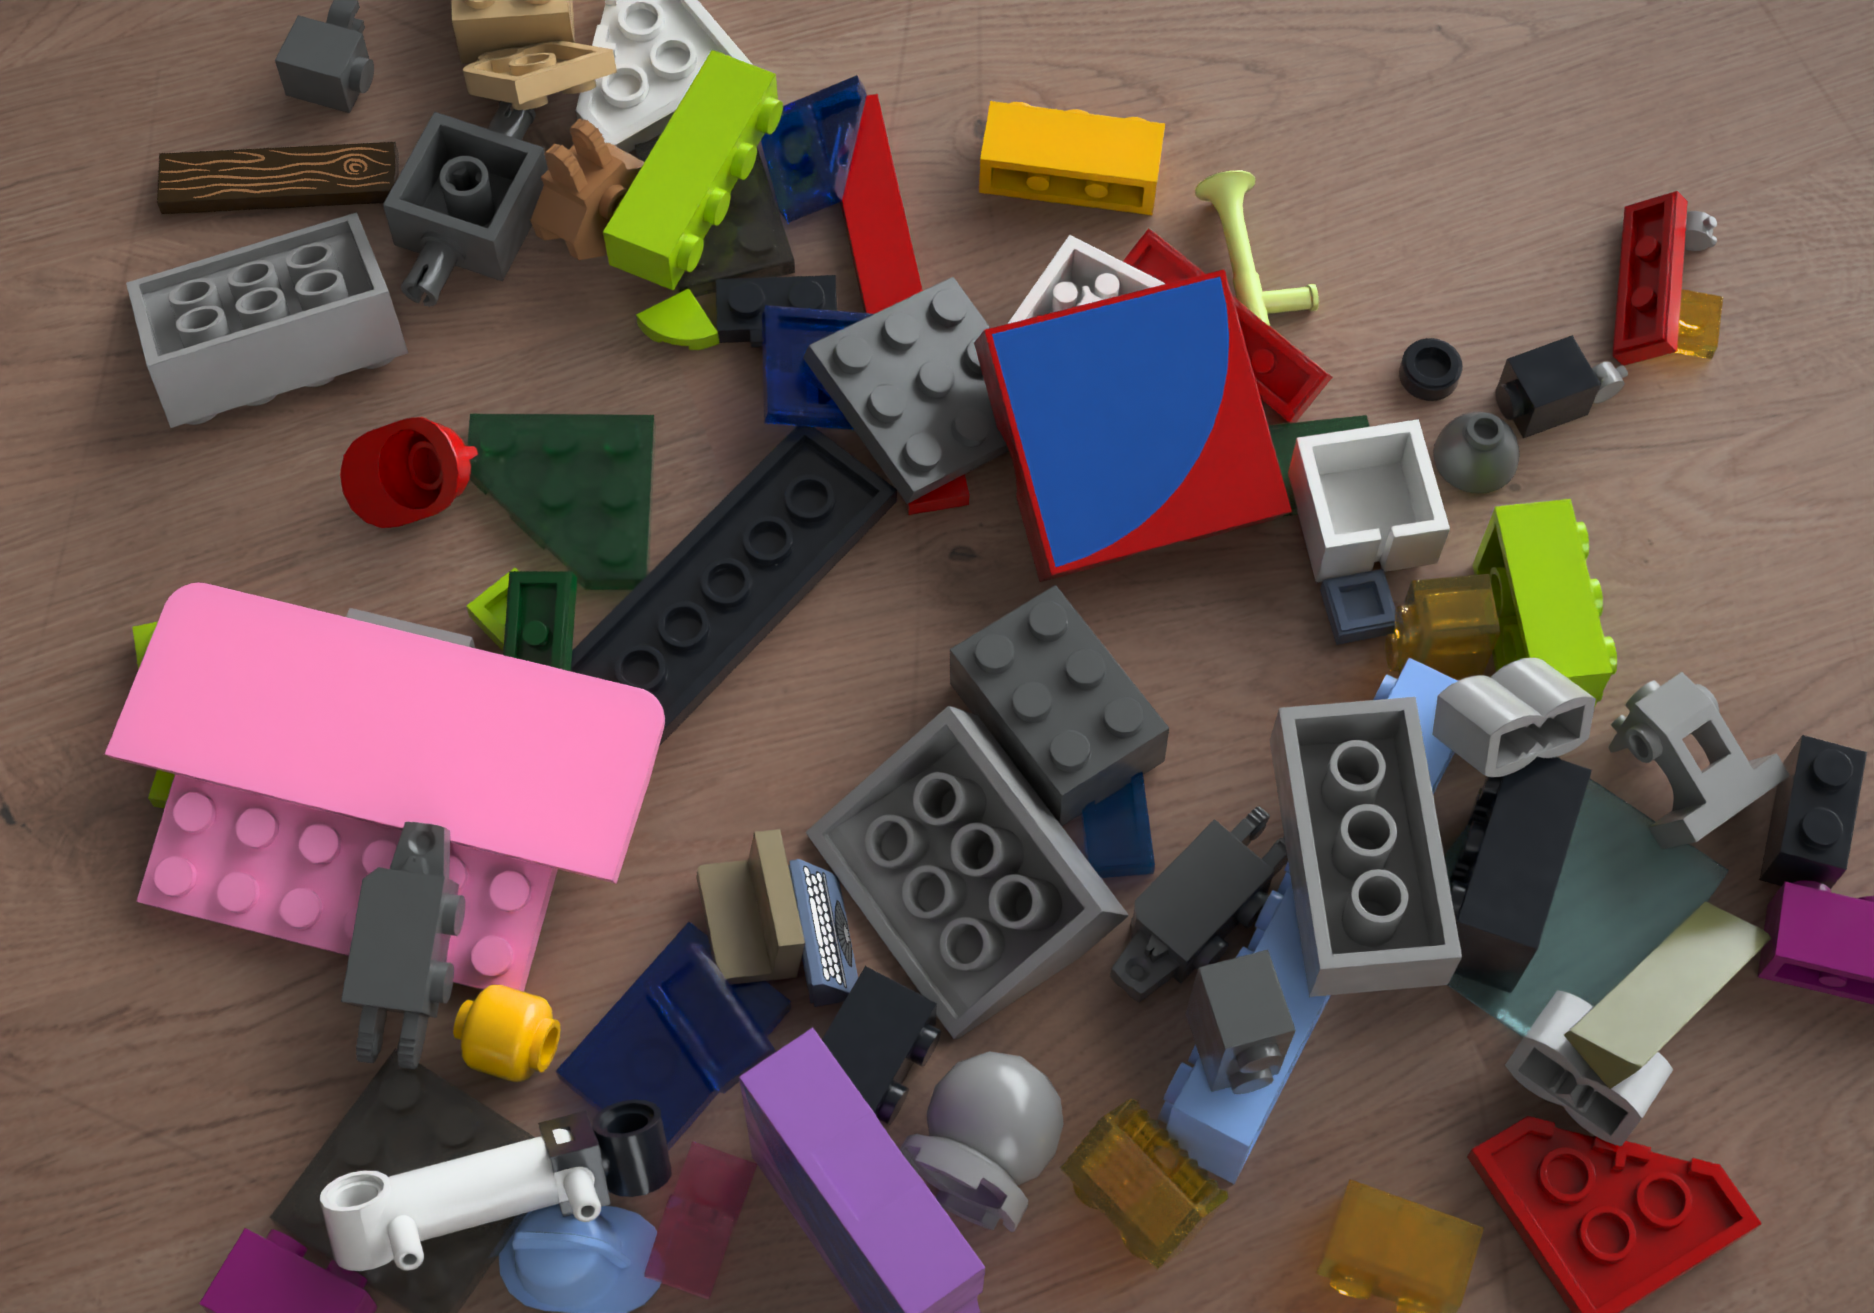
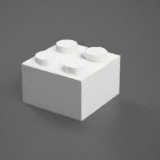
(1368, 500)

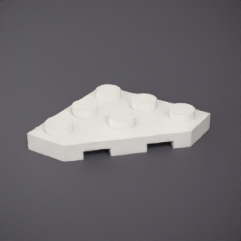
(656, 59)

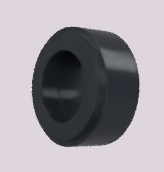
(1430, 369)

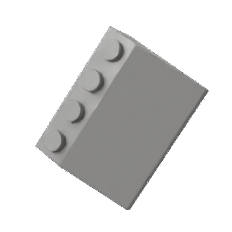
(265, 320)
(965, 871)

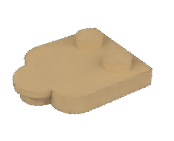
(537, 70)

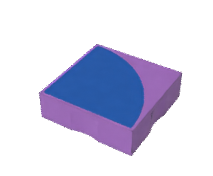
(854, 1187)

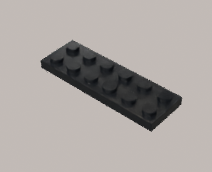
(737, 574)

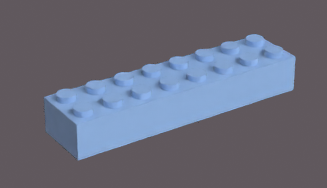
(1222, 1125)

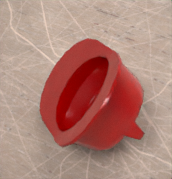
(405, 472)

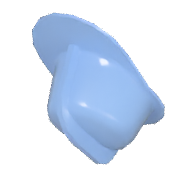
(580, 1265)

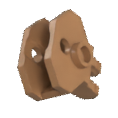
(583, 190)

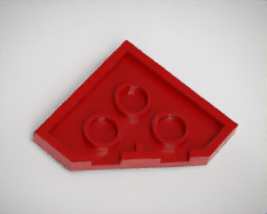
(1608, 1215)

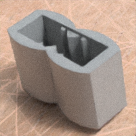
(1513, 717)
(1559, 1074)

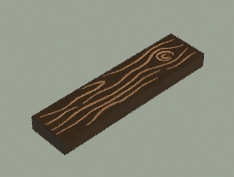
(276, 177)

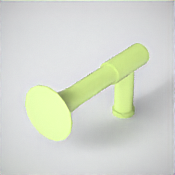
(1227, 194)

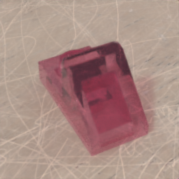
(700, 1220)

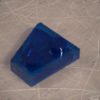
(814, 148)

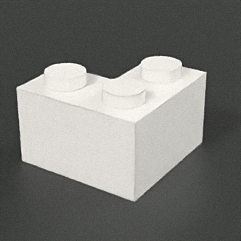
(1079, 277)

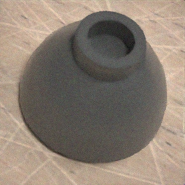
(1477, 452)

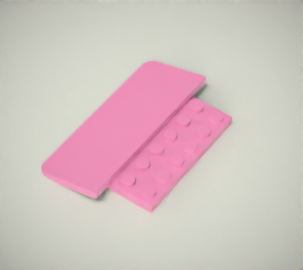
(323, 734)

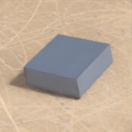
(1359, 606)

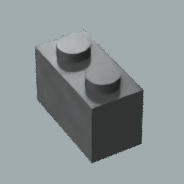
(1240, 1022)

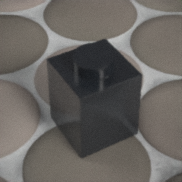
(1547, 387)

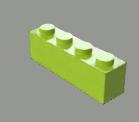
(693, 170)

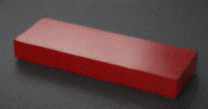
(1650, 279)

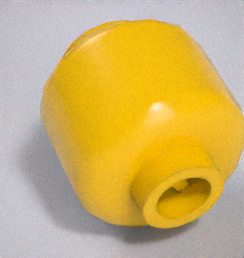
(507, 1033)

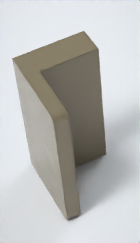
(753, 913)

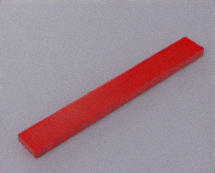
(884, 251)

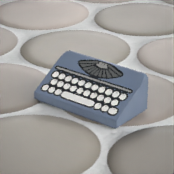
(828, 946)

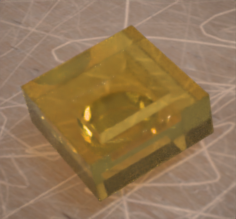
(1699, 323)

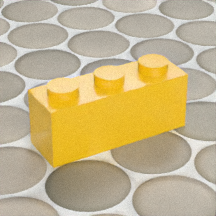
(1071, 157)

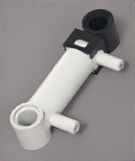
(569, 1165)

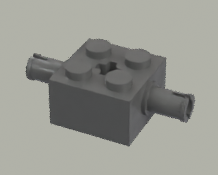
(465, 199)

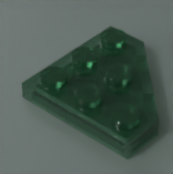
(574, 487)

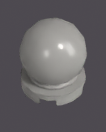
(989, 1131)

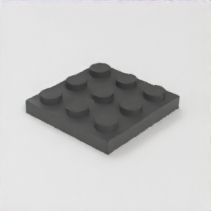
(914, 388)

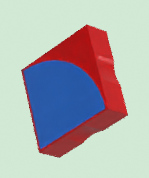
(1132, 424)

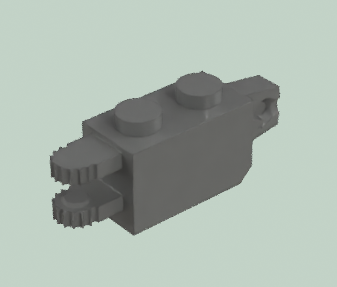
(1196, 904)
(404, 942)

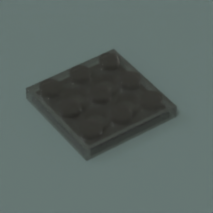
(395, 1127)

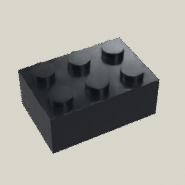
(1513, 867)

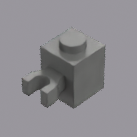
(327, 59)

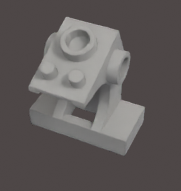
(1702, 798)

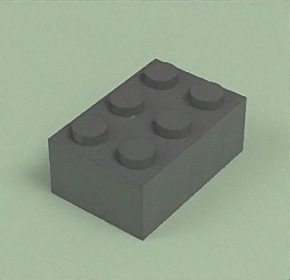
(1058, 704)

